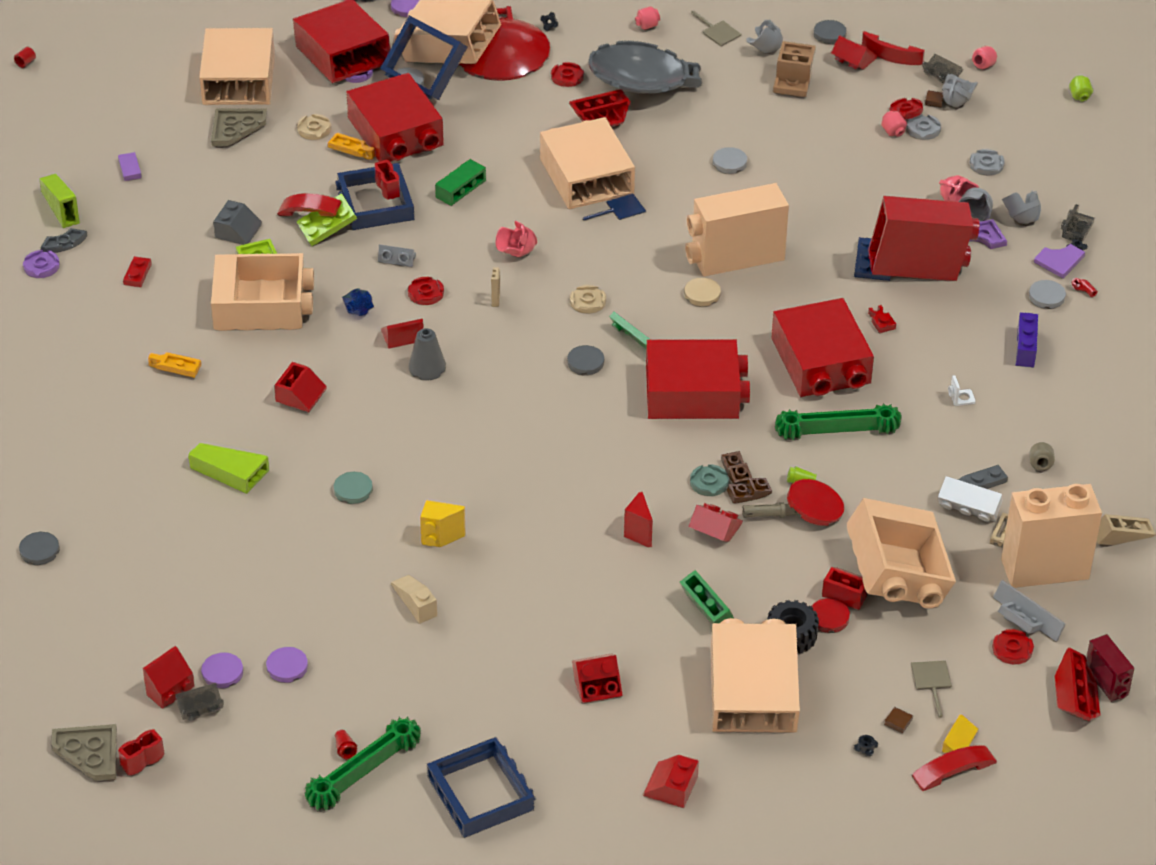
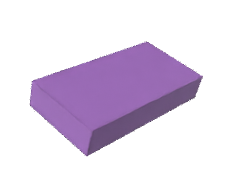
(129, 166)

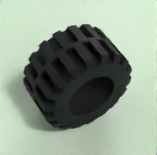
(803, 616)

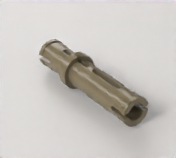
(768, 510)

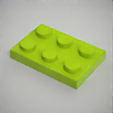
(320, 227)

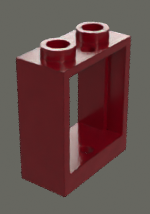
(1110, 667)

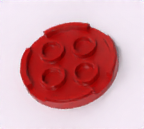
(815, 502)

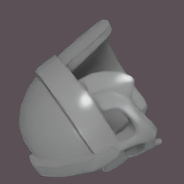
(768, 39)
(957, 91)
(979, 203)
(1021, 211)

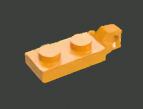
(351, 146)
(175, 363)

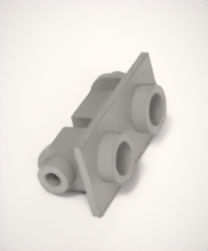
(396, 255)

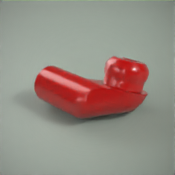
(1084, 285)

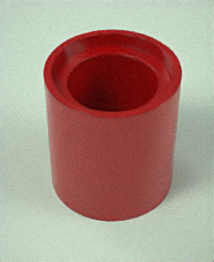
(24, 57)

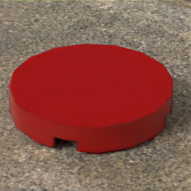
(567, 74)
(907, 108)
(425, 291)
(832, 615)
(1013, 647)

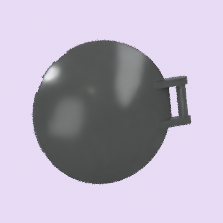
(642, 67)

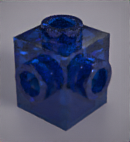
(358, 302)

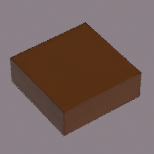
(934, 99)
(898, 720)

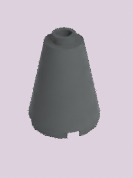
(426, 357)

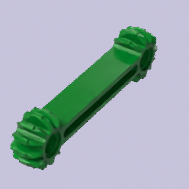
(795, 424)
(327, 790)

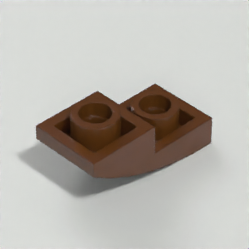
(735, 467)
(752, 490)

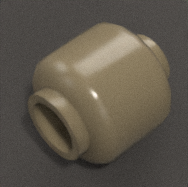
(1042, 456)

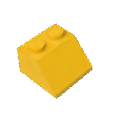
(441, 523)

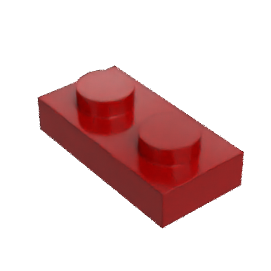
(137, 271)

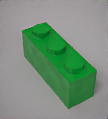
(460, 182)
(705, 598)

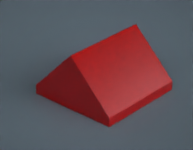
(402, 333)
(638, 521)

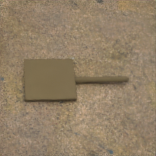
(720, 33)
(931, 675)

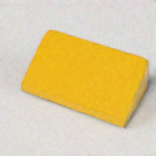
(960, 735)

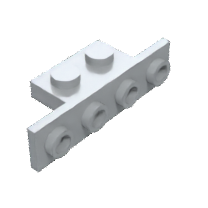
(1027, 613)

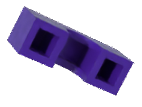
(1027, 339)

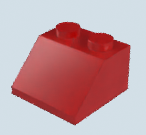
(852, 53)
(167, 677)
(673, 780)

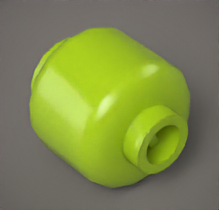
(1081, 88)

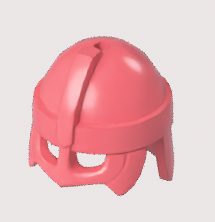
(954, 187)
(517, 241)

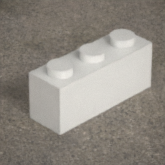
(970, 499)

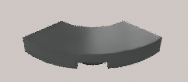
(65, 241)

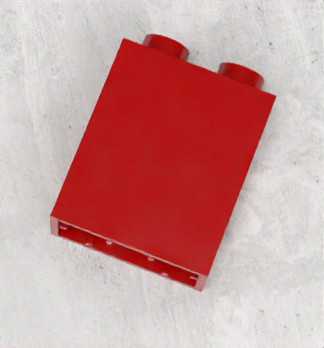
(341, 40)
(395, 118)
(922, 238)
(822, 347)
(695, 379)

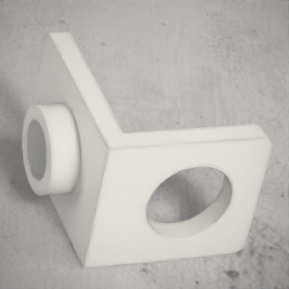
(954, 393)

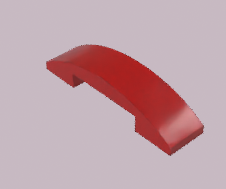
(891, 52)
(309, 203)
(951, 763)

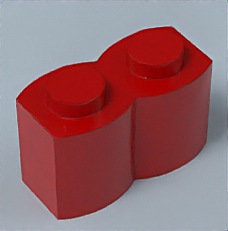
(387, 179)
(141, 752)

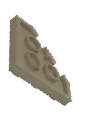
(235, 124)
(88, 749)

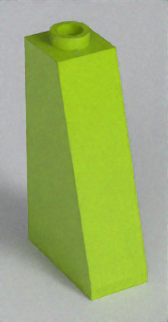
(60, 199)
(230, 466)

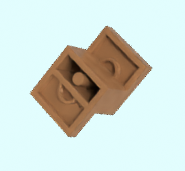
(794, 69)

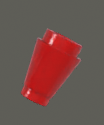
(345, 745)

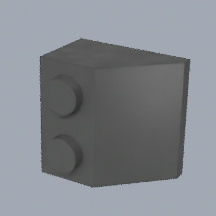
(236, 223)

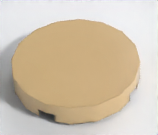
(314, 127)
(702, 291)
(588, 299)

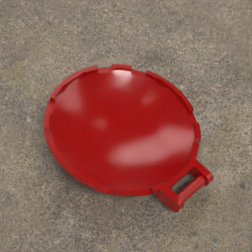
(512, 51)

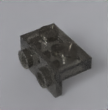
(940, 68)
(1076, 225)
(199, 701)

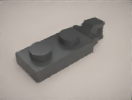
(986, 478)

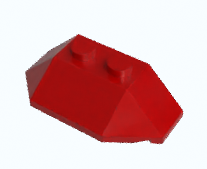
(611, 105)
(1077, 687)

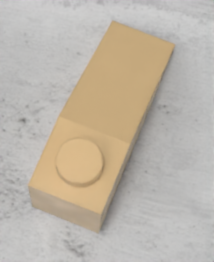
(1123, 529)
(416, 598)

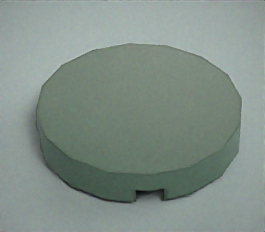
(709, 480)
(353, 487)

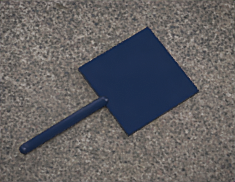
(622, 207)

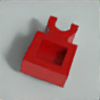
(882, 321)

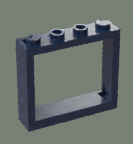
(448, 67)
(378, 216)
(469, 756)

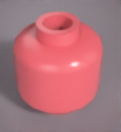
(647, 18)
(984, 57)
(894, 123)

